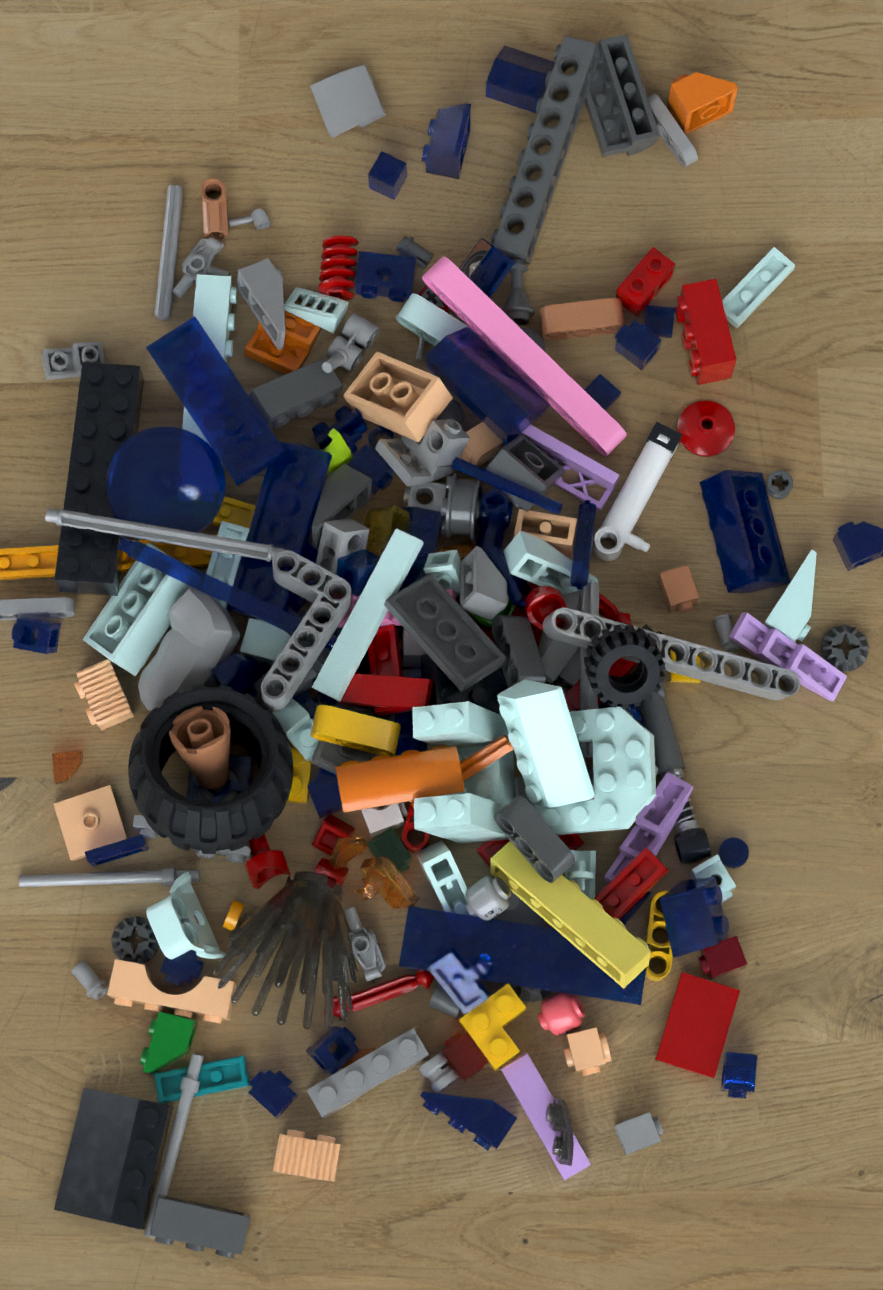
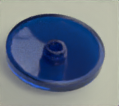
(166, 480)

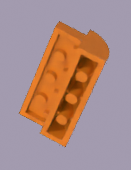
(399, 778)

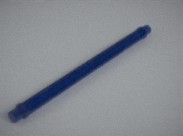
(213, 587)

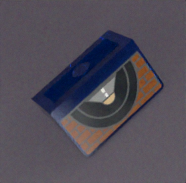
(486, 266)

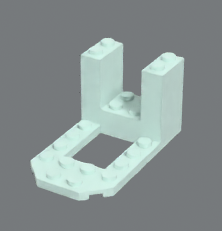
(620, 767)

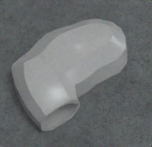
(197, 643)

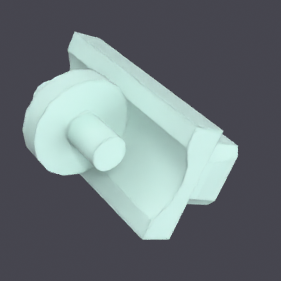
(583, 871)

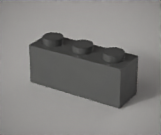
(296, 394)
(199, 1226)

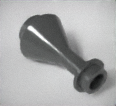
(517, 304)

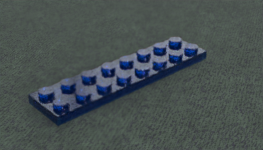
(519, 953)

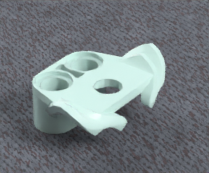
(176, 926)

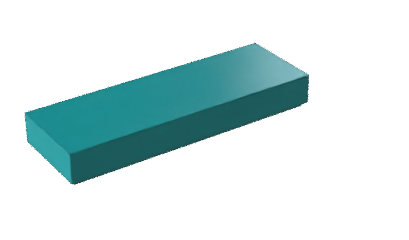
(214, 1078)

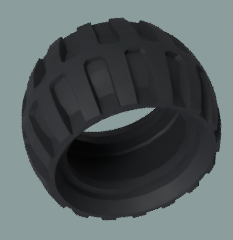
(217, 824)

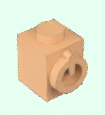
(587, 1051)

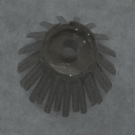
(307, 914)

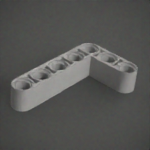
(308, 629)

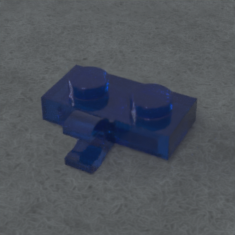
(462, 980)

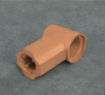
(214, 210)

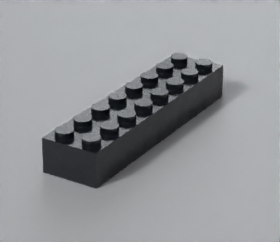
(103, 421)

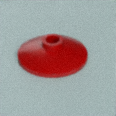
(706, 441)

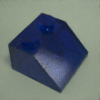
(518, 78)
(448, 141)
(694, 915)

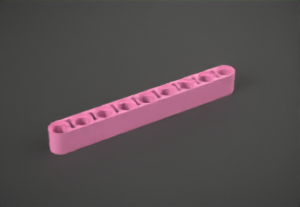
(524, 356)

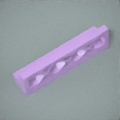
(579, 463)

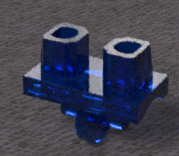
(348, 424)

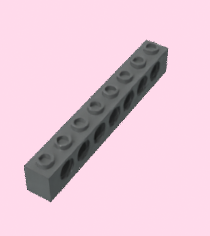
(570, 54)

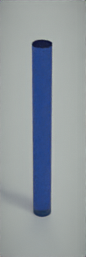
(507, 485)

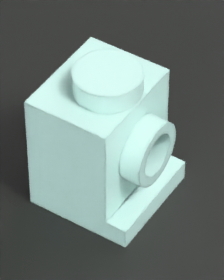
(445, 569)
(714, 867)

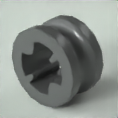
(773, 490)

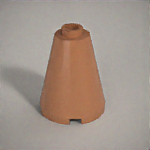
(204, 744)

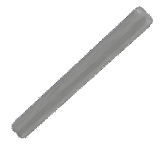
(169, 252)

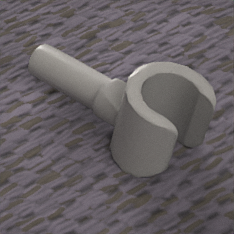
(258, 216)

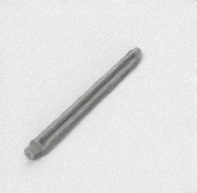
(161, 534)

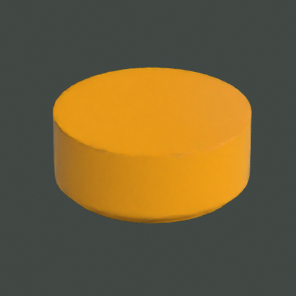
(233, 915)

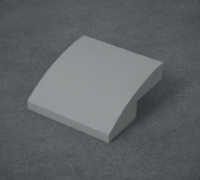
(348, 100)
(410, 462)

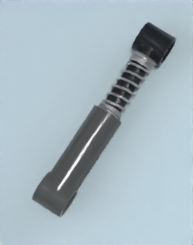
(690, 840)

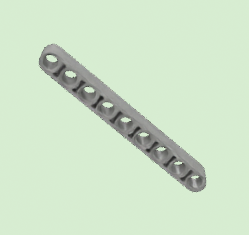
(686, 655)

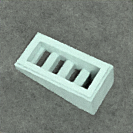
(328, 318)

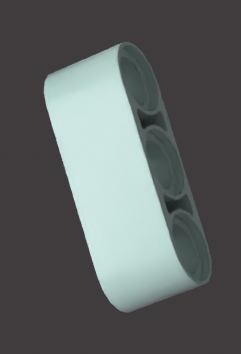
(428, 320)

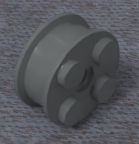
(462, 507)

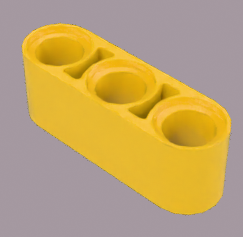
(355, 730)
(659, 951)

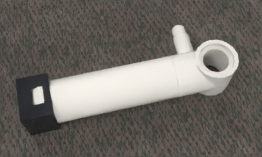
(636, 492)

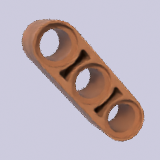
(581, 319)

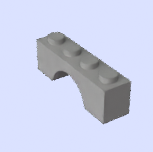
(368, 1073)

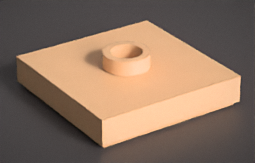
(90, 821)

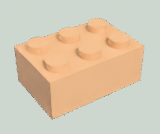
(398, 396)

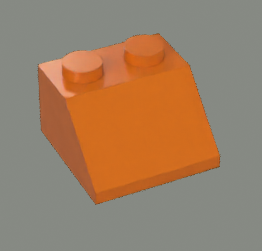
(700, 100)

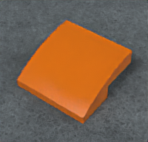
(298, 343)

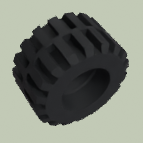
(628, 688)

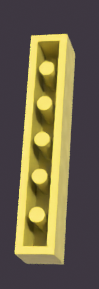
(574, 916)

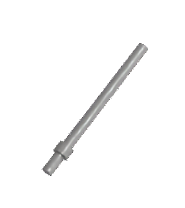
(166, 876)
(189, 1086)

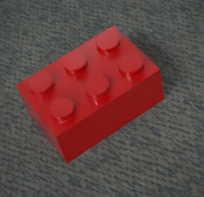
(705, 332)

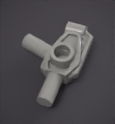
(200, 262)
(365, 946)

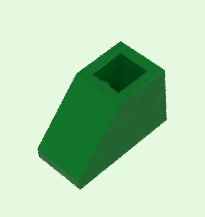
(169, 1042)

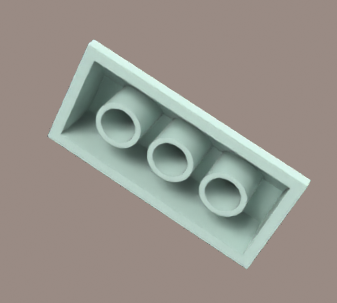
(136, 617)
(545, 744)

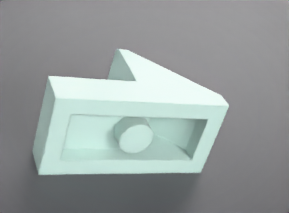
(297, 728)

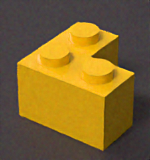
(487, 1023)

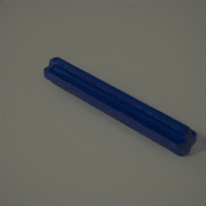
(583, 545)

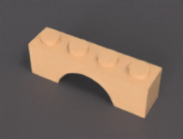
(132, 983)

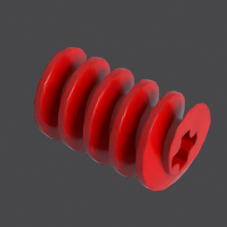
(335, 266)

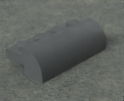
(619, 101)

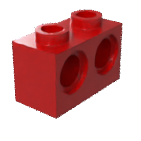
(645, 281)

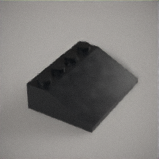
(114, 1158)

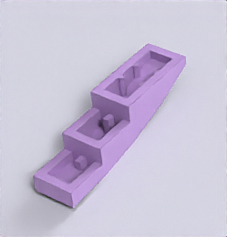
(779, 650)
(653, 822)
(534, 1099)

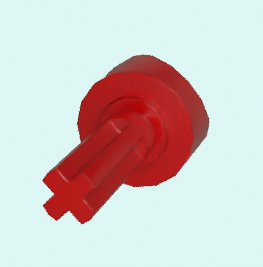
(542, 602)
(265, 862)

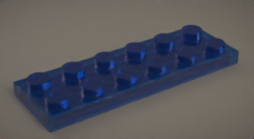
(216, 401)
(282, 519)

